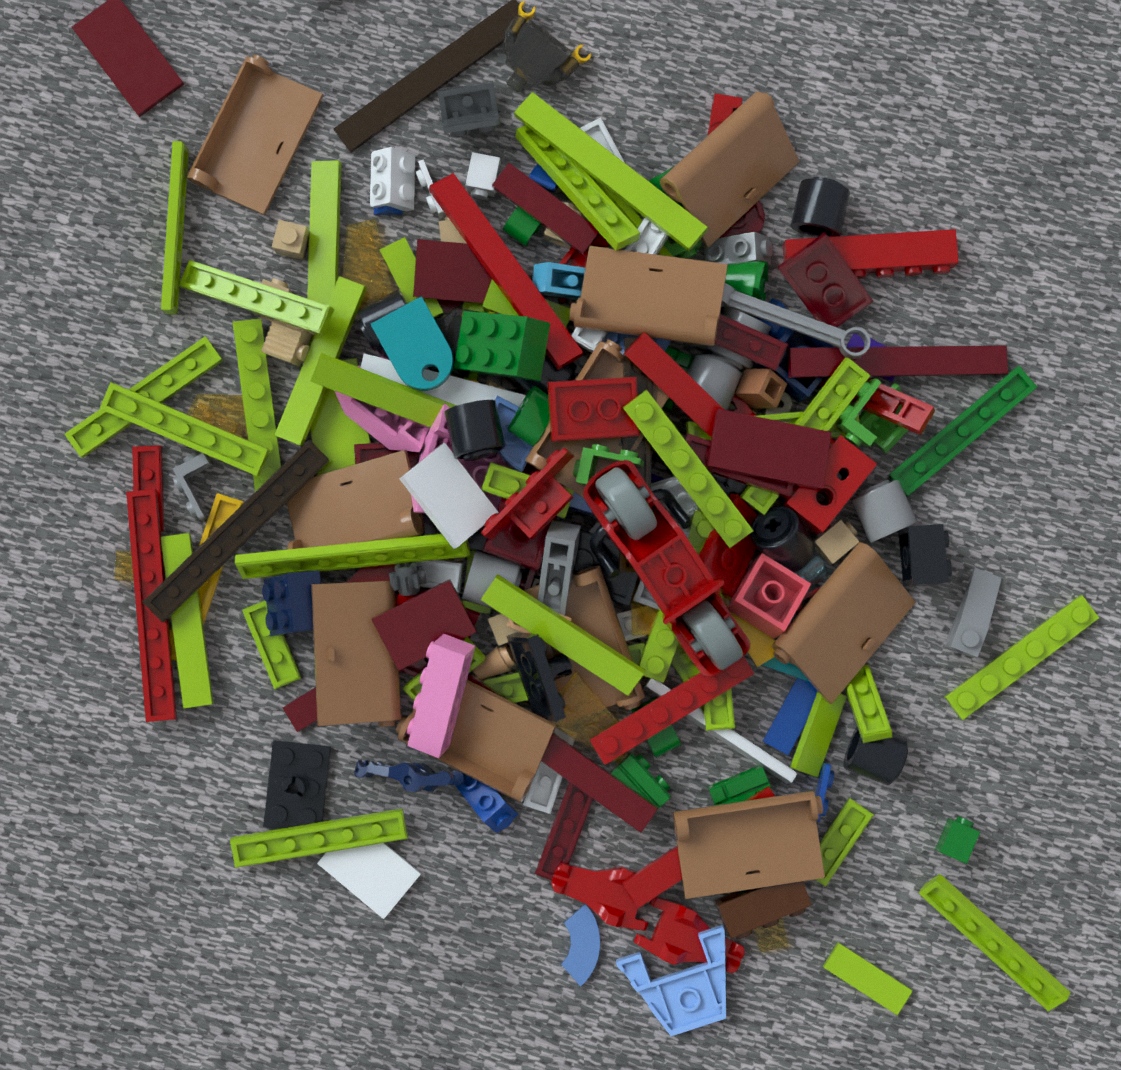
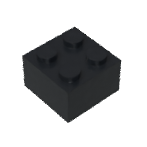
(924, 555)

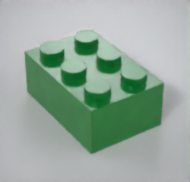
(502, 345)

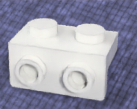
(392, 179)

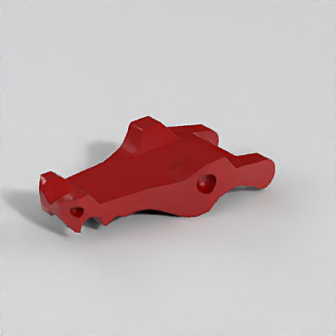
(601, 892)
(678, 940)

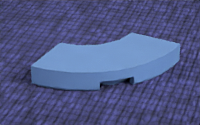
(515, 449)
(584, 944)

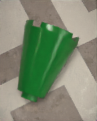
(748, 278)

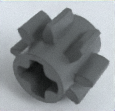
(407, 578)

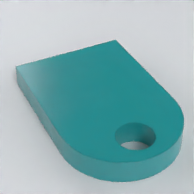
(415, 343)

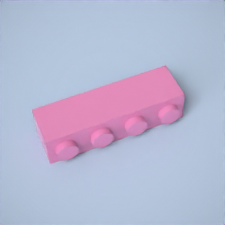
(440, 695)

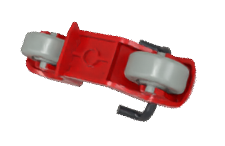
(664, 564)

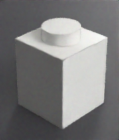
(481, 175)

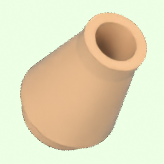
(496, 662)

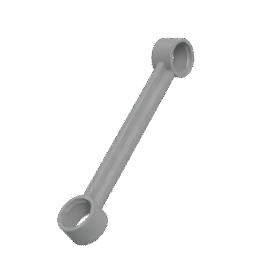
(794, 321)

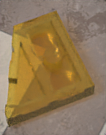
(221, 411)

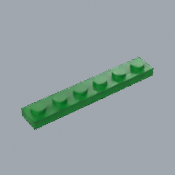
(963, 430)

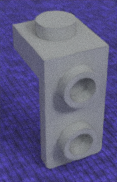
(739, 249)
(192, 465)

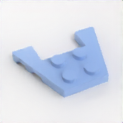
(686, 996)

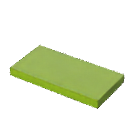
(335, 432)

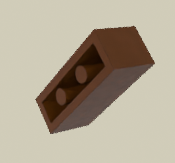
(761, 907)

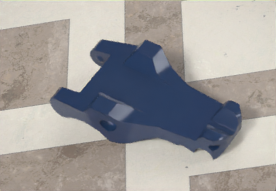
(411, 775)

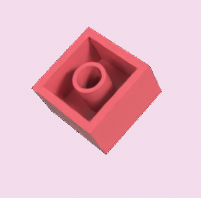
(768, 596)

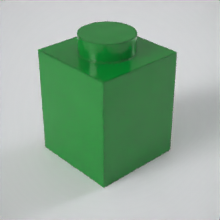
(958, 839)

